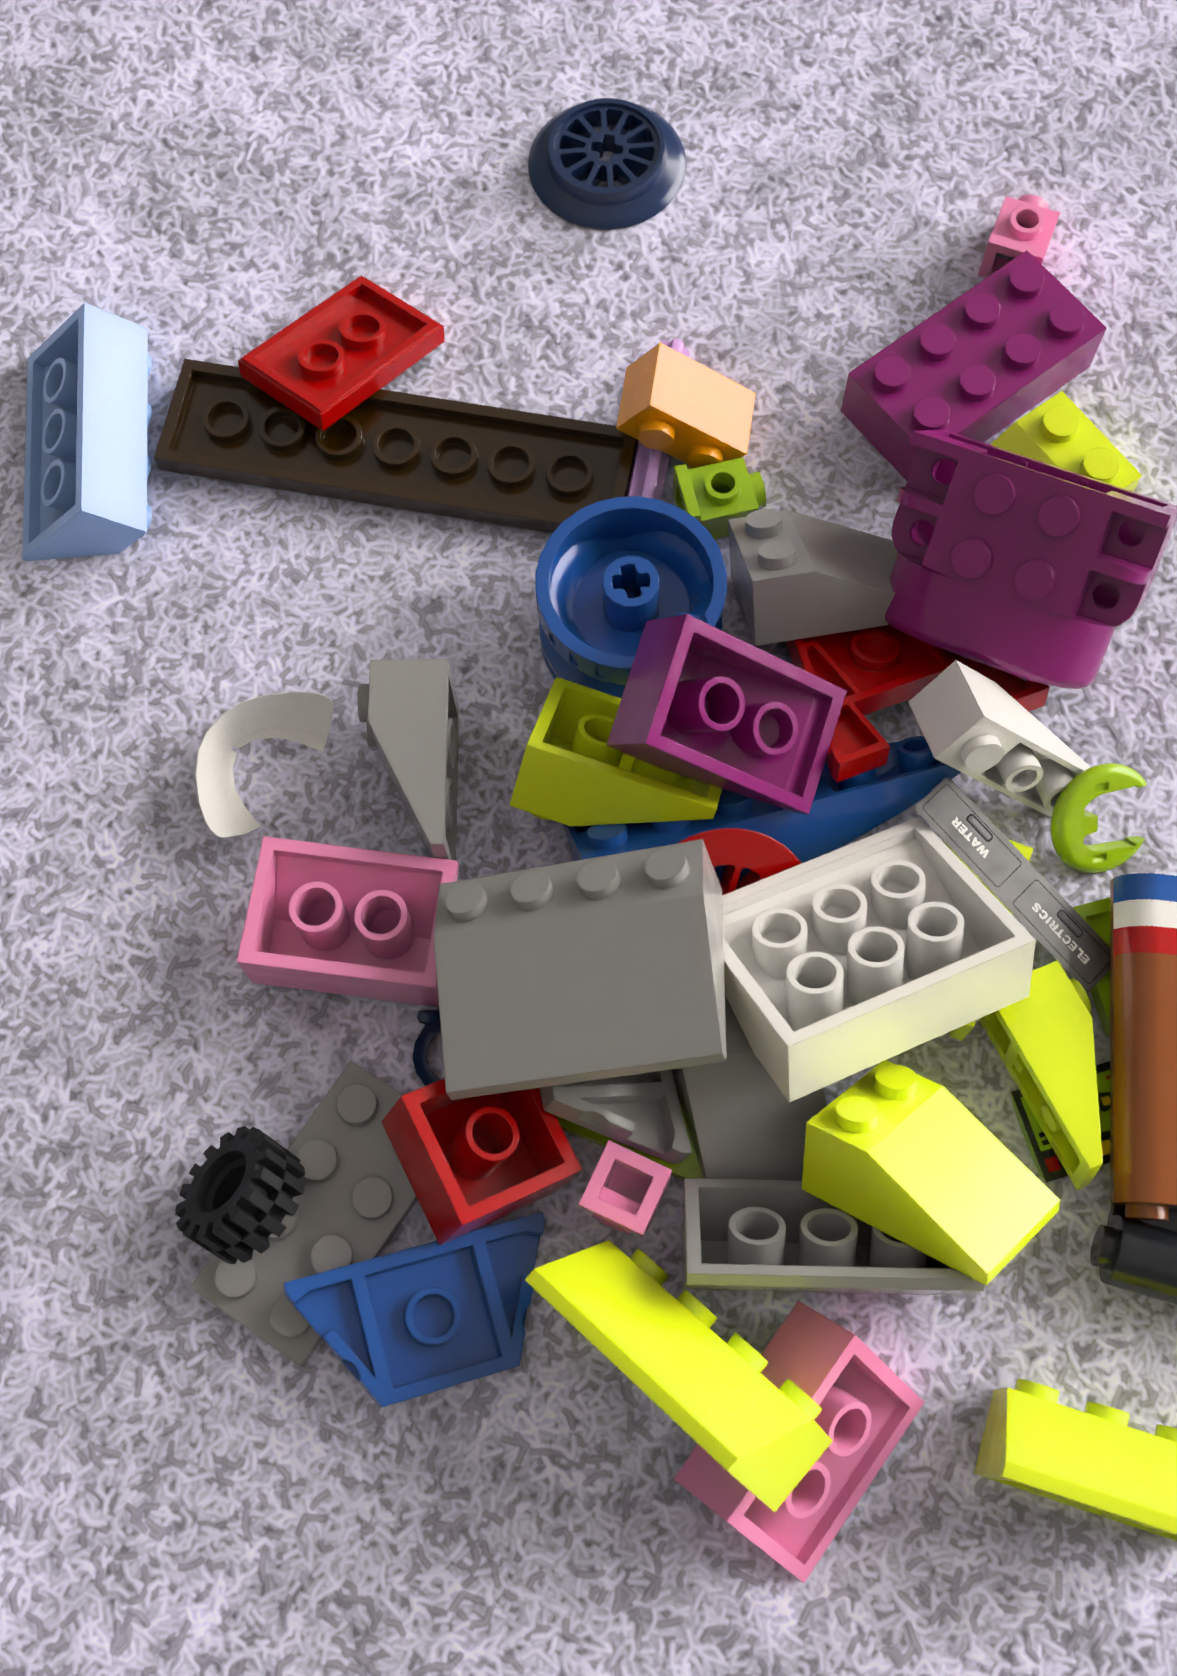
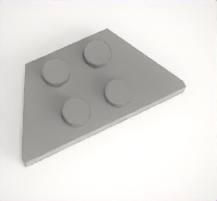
(629, 1109)

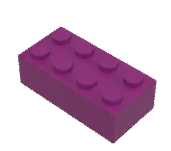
(974, 362)

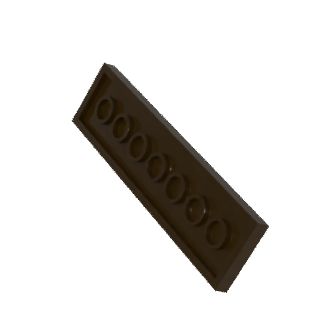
(396, 451)

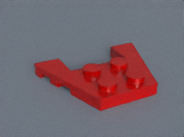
(879, 671)

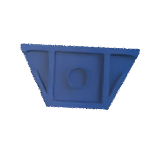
(427, 1311)

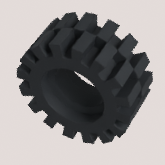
(240, 1195)

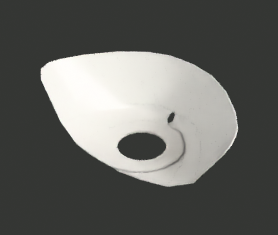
(287, 715)

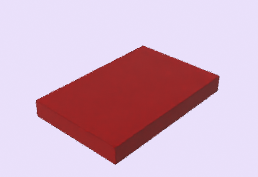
(341, 352)

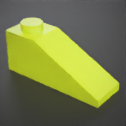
(1052, 1061)

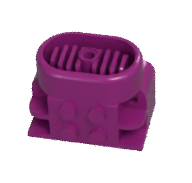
(1019, 559)

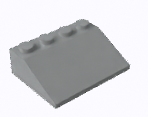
(581, 971)

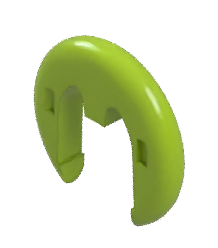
(1073, 823)

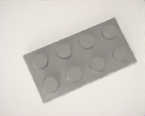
(345, 1216)

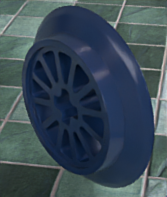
(645, 162)

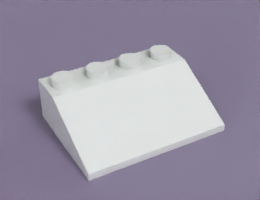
(867, 956)

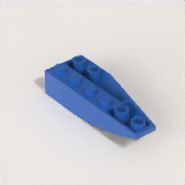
(836, 816)

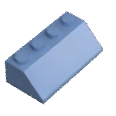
(87, 438)

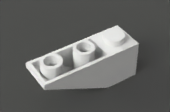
(993, 738)

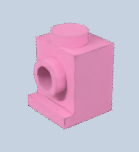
(1020, 227)
(625, 1189)

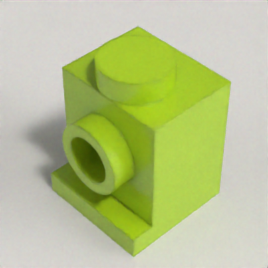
(718, 493)

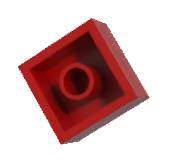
(477, 1155)

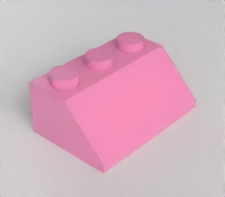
(344, 921)
(863, 1415)

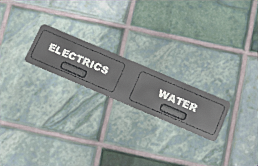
(1016, 883)

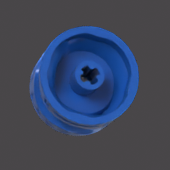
(611, 574)

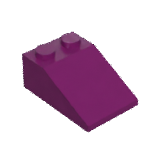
(726, 713)

